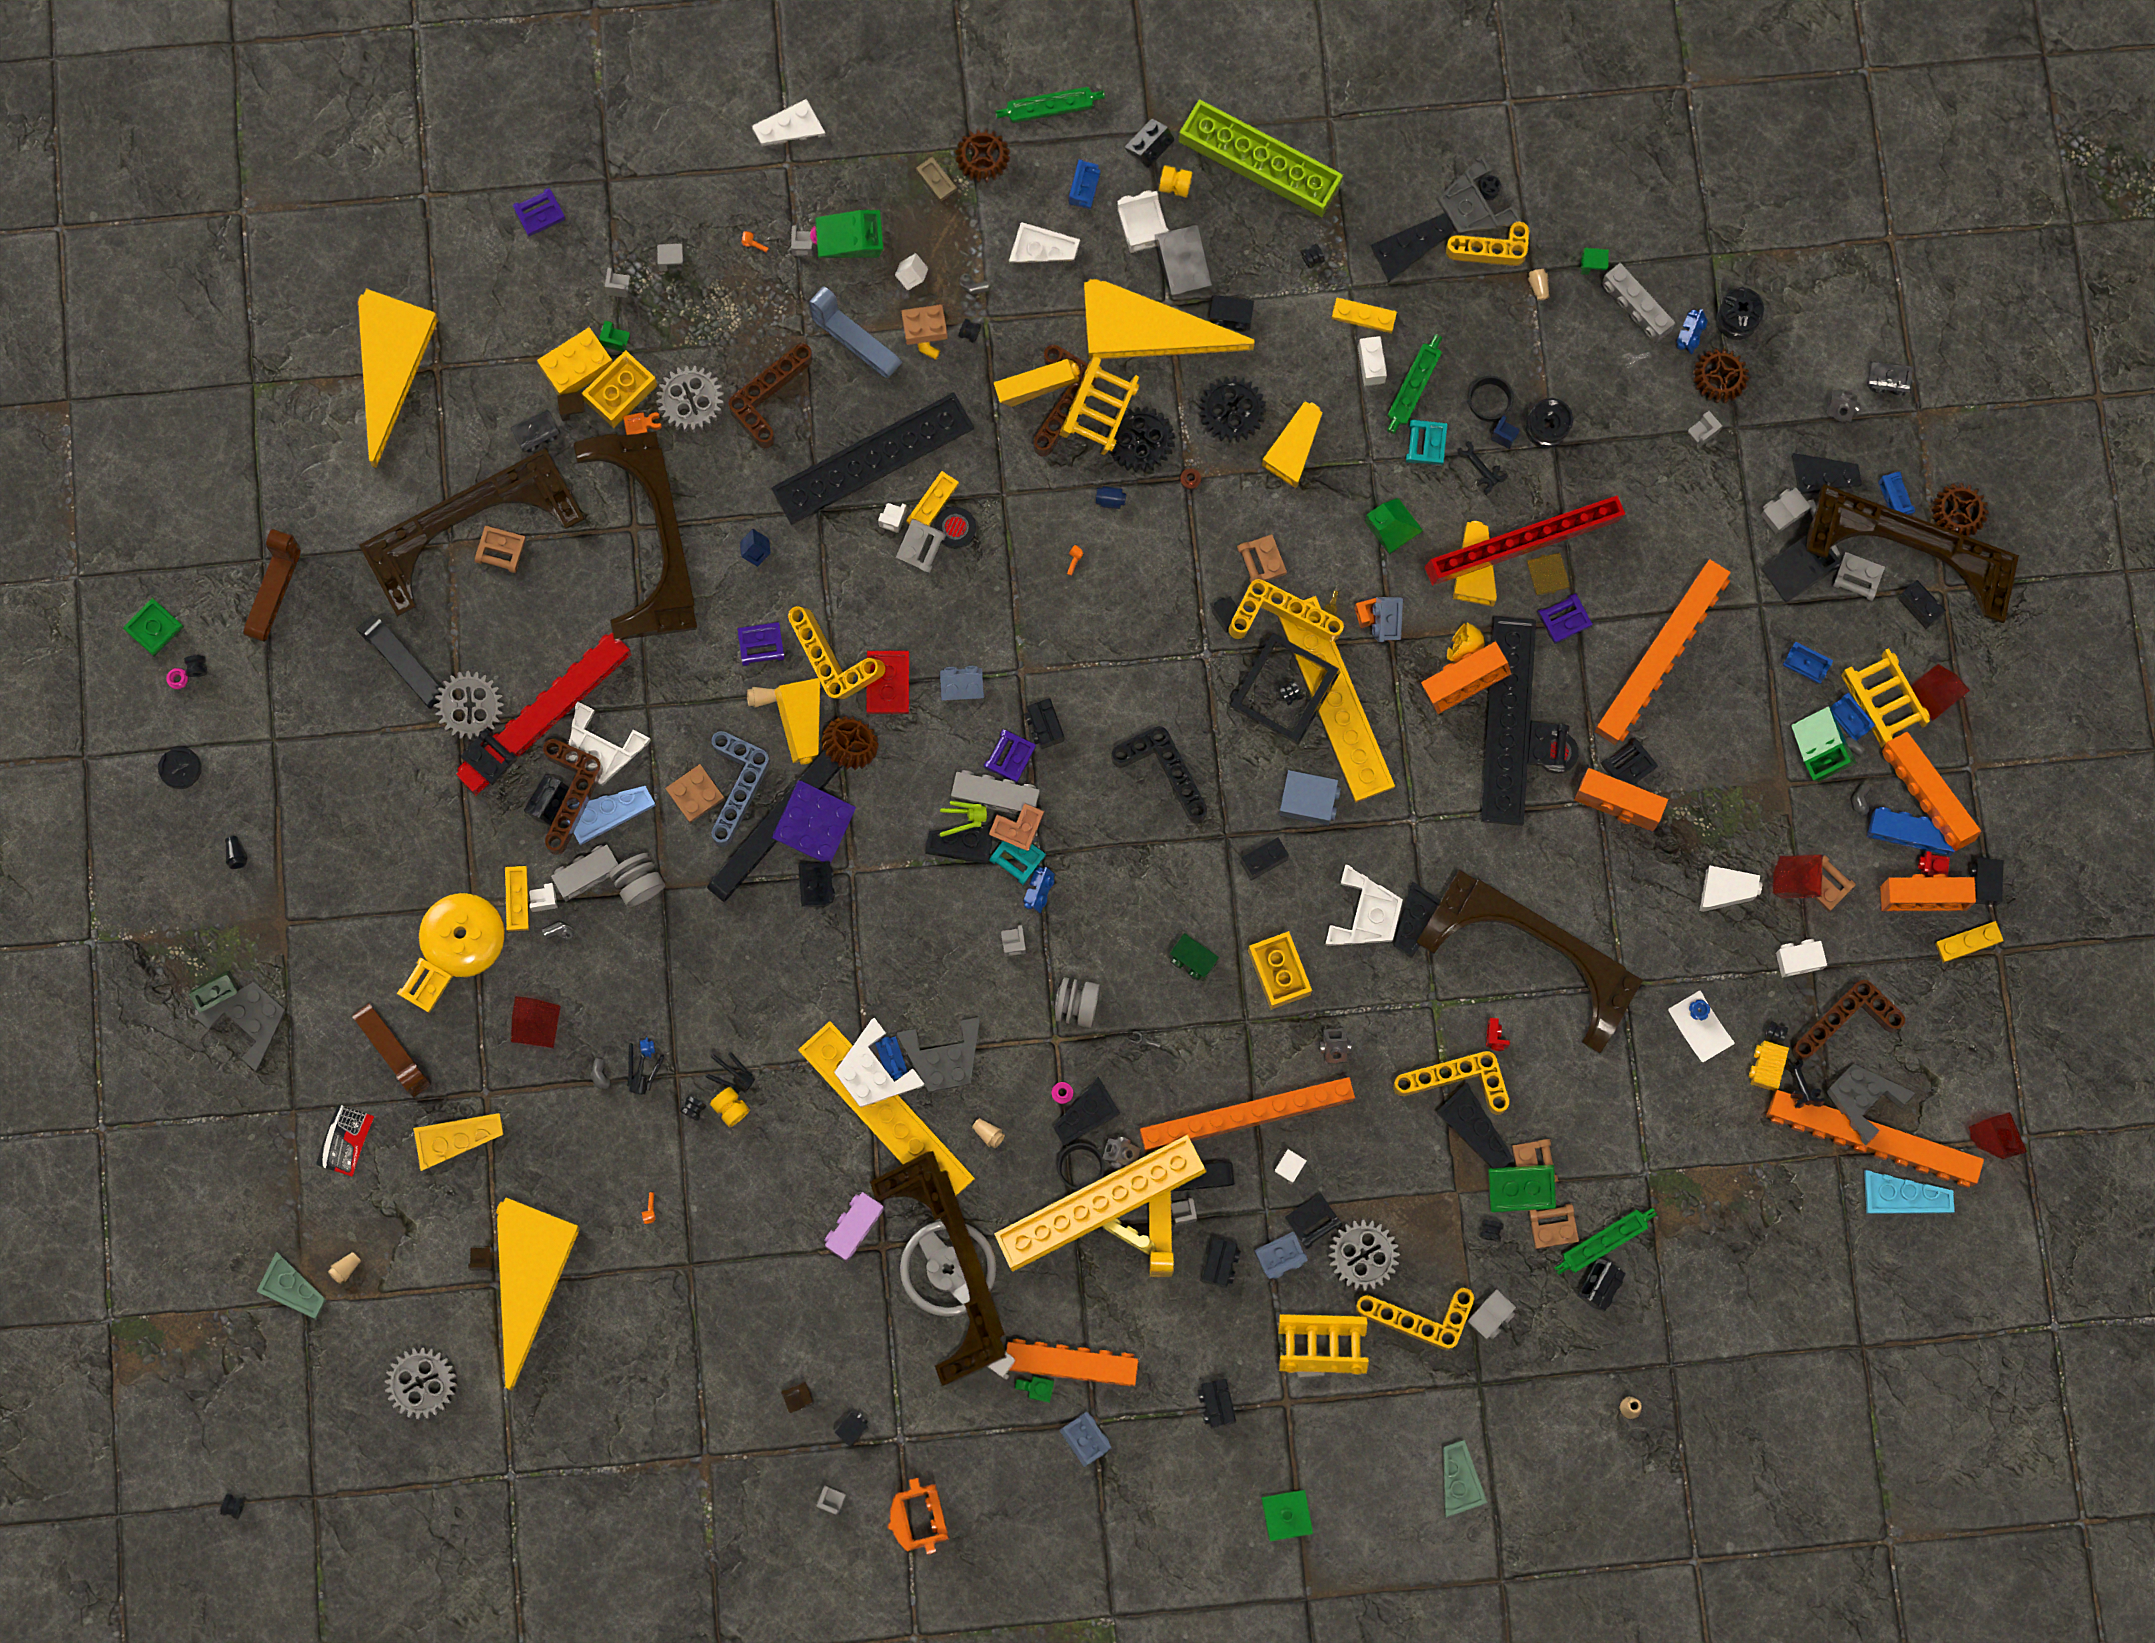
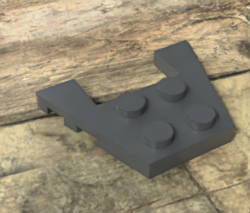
(1468, 208)
(254, 1013)
(946, 1065)
(1858, 1091)

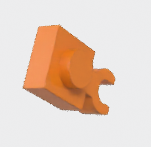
(639, 424)

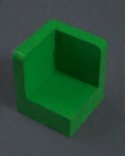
(1594, 259)
(613, 338)

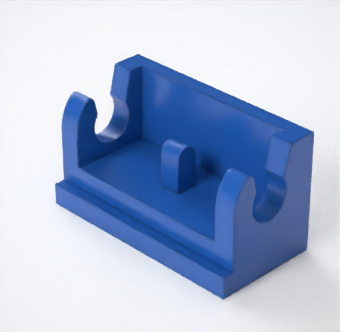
(1084, 184)
(1895, 493)
(1807, 663)
(1851, 717)

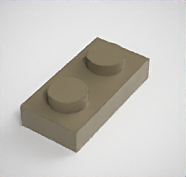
(936, 179)

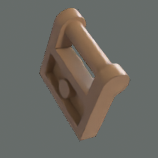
(501, 542)
(1267, 555)
(1830, 894)
(1526, 1155)
(1555, 1233)

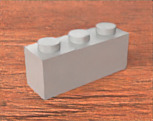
(584, 872)

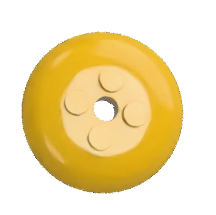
(471, 953)

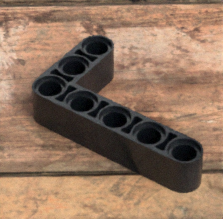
(379, 636)
(1169, 767)

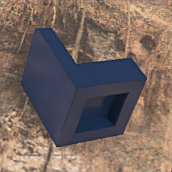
(1505, 433)
(755, 547)

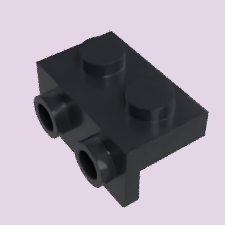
(1150, 142)
(1890, 377)
(535, 431)
(816, 884)

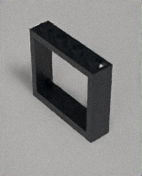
(1315, 703)

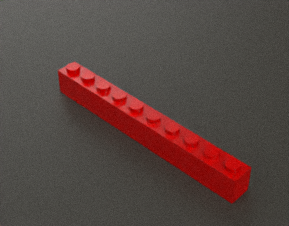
(1524, 540)
(552, 705)

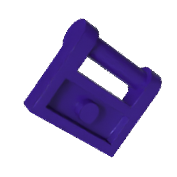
(541, 217)
(1567, 624)
(759, 637)
(1016, 758)

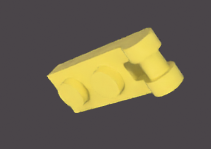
(1130, 1236)

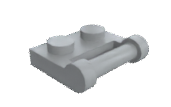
(915, 541)
(1859, 570)

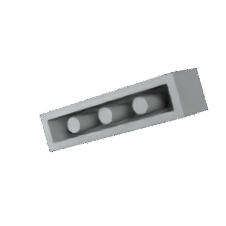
(992, 793)

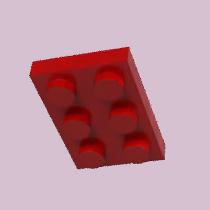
(890, 691)

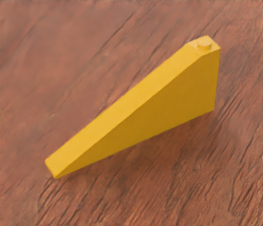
(1135, 326)
(392, 348)
(530, 1263)

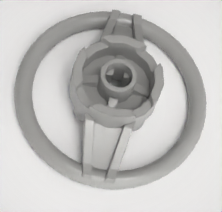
(938, 1256)

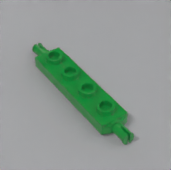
(1050, 104)
(1414, 384)
(1605, 1241)

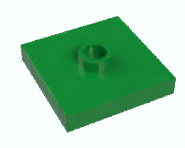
(153, 627)
(1287, 1515)

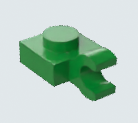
(1038, 1389)

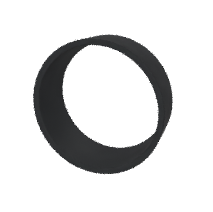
(1494, 380)
(1078, 1146)

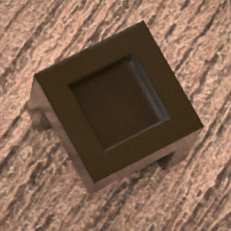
(570, 404)
(481, 1259)
(797, 1397)

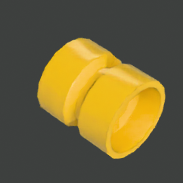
(1175, 181)
(729, 1107)

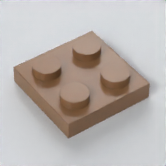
(924, 324)
(694, 793)

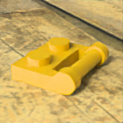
(430, 988)

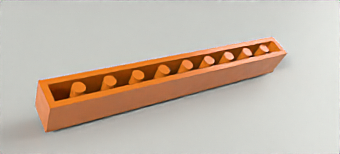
(1662, 652)
(1248, 1114)
(1888, 1143)

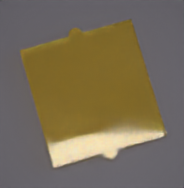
(1548, 574)

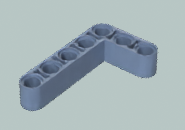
(826, 314)
(741, 786)

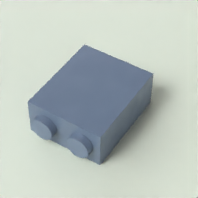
(1309, 798)

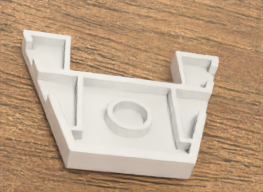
(610, 756)
(1375, 914)
(865, 1075)

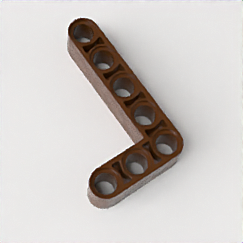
(766, 390)
(1056, 416)
(284, 559)
(573, 793)
(1842, 1015)
(391, 1050)

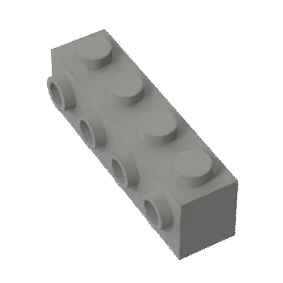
(1638, 303)

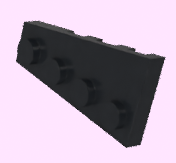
(1404, 248)
(1471, 1123)

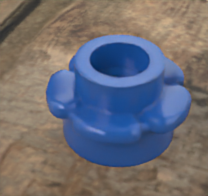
(1705, 1010)
(647, 1047)

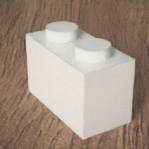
(1372, 361)
(1801, 958)

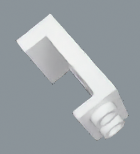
(1141, 220)

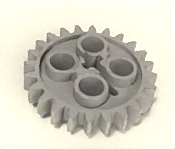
(673, 405)
(448, 705)
(1353, 1238)
(412, 1364)

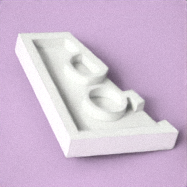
(789, 124)
(1042, 245)

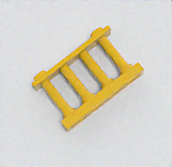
(1079, 407)
(1864, 696)
(1323, 1325)

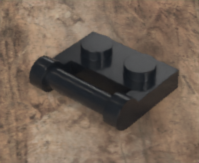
(1540, 745)
(485, 763)
(1633, 770)
(1309, 1215)

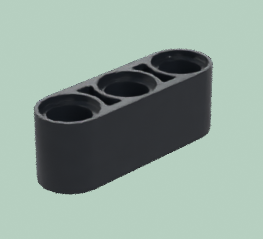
(1216, 1176)

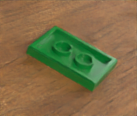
(1522, 1188)

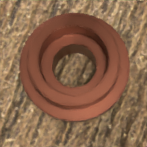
(1190, 484)

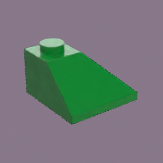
(1392, 525)

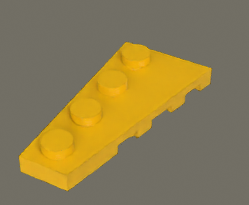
(449, 1139)

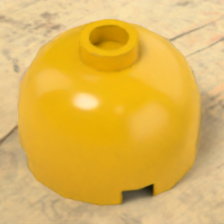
(1466, 640)

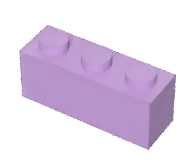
(853, 1226)

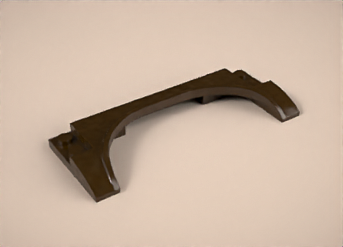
(528, 482)
(1983, 566)
(672, 602)
(1476, 902)
(926, 1183)

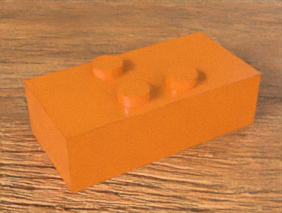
(1466, 677)
(1621, 800)
(1928, 893)

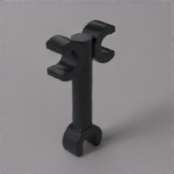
(1490, 479)
(1803, 1094)

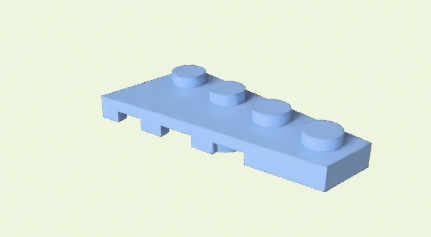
(610, 812)

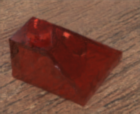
(1939, 690)
(1798, 876)
(534, 1022)
(1998, 1136)

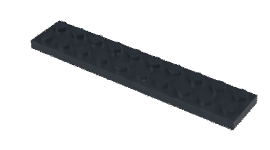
(872, 458)
(1509, 725)

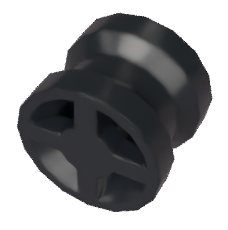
(1490, 182)
(1312, 256)
(969, 330)
(195, 666)
(1290, 692)
(1776, 1033)
(692, 1108)
(1491, 1230)
(232, 1506)

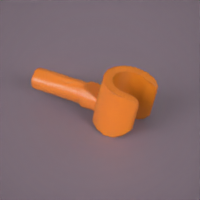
(747, 240)
(1077, 553)
(649, 1216)

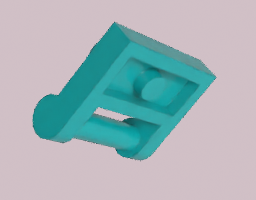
(1433, 443)
(1030, 859)

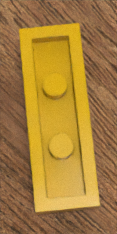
(1364, 315)
(934, 499)
(517, 898)
(1969, 942)

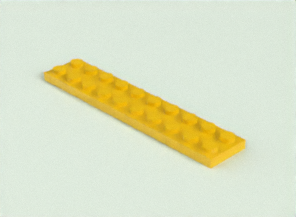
(1341, 714)
(888, 1119)
(1100, 1203)

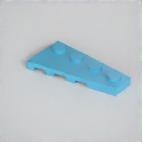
(1899, 1196)

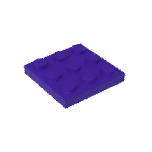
(813, 822)

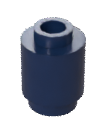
(1110, 497)

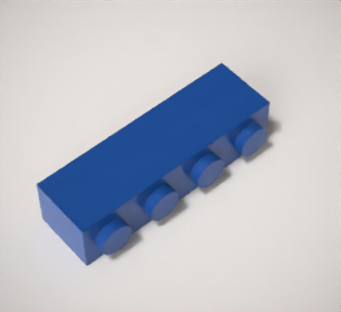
(1907, 831)

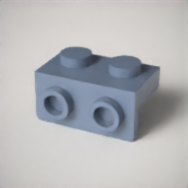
(1387, 618)
(961, 683)
(1281, 1256)
(1086, 1439)

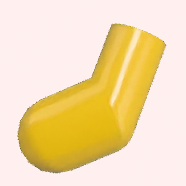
(928, 350)

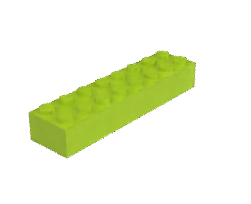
(1260, 158)

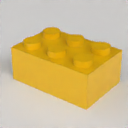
(575, 363)
(619, 389)
(1279, 970)

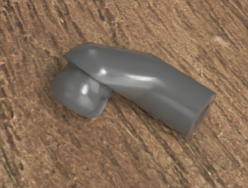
(971, 286)
(1854, 746)
(1858, 799)
(559, 929)
(597, 1076)

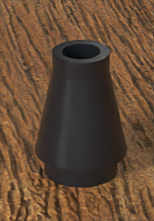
(234, 853)

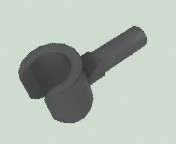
(1145, 1041)

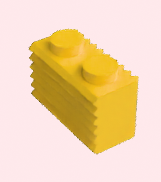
(1769, 1065)

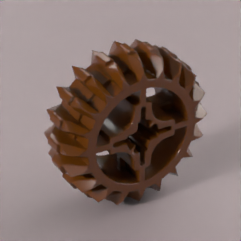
(991, 143)
(1705, 380)
(1952, 496)
(863, 745)

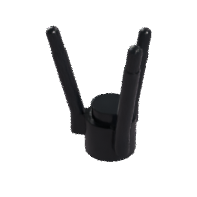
(742, 1081)
(638, 1083)

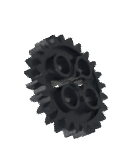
(1248, 418)
(1154, 425)

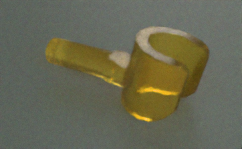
(1332, 608)

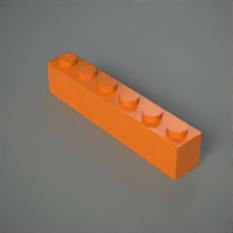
(1931, 791)
(1073, 1364)

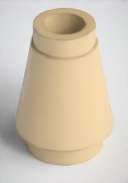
(1539, 282)
(760, 696)
(988, 1133)
(343, 1268)
(1626, 1409)

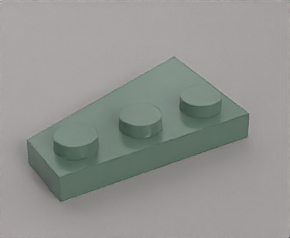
(290, 1288)
(1461, 1481)

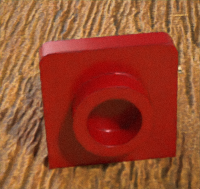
(1933, 864)
(1494, 1031)

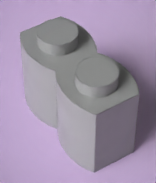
(1785, 510)
(1491, 1315)

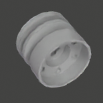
(635, 877)
(1077, 1002)

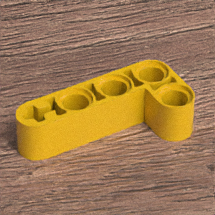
(1486, 246)

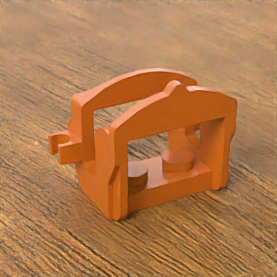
(899, 1520)

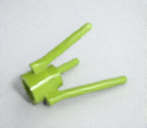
(975, 813)

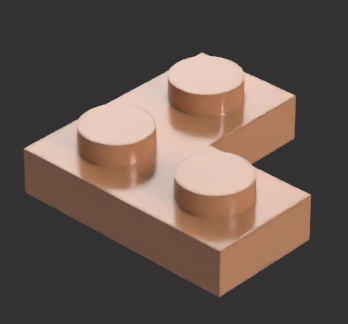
(1020, 832)

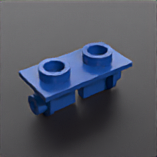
(1690, 339)
(1043, 880)
(891, 1057)

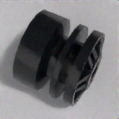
(1739, 324)
(1553, 412)

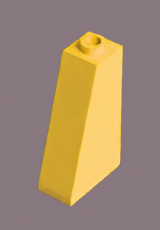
(1036, 382)
(1293, 446)
(1478, 585)
(800, 718)

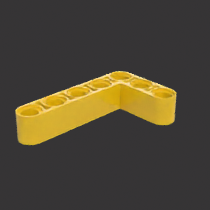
(1283, 610)
(827, 659)
(1457, 1075)
(1160, 1234)
(1418, 1321)

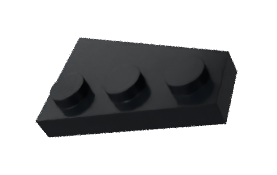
(1815, 471)
(967, 845)
(1416, 914)
(1087, 1114)

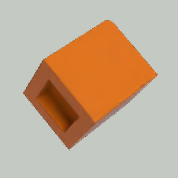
(1364, 613)

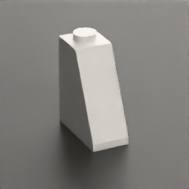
(1728, 887)

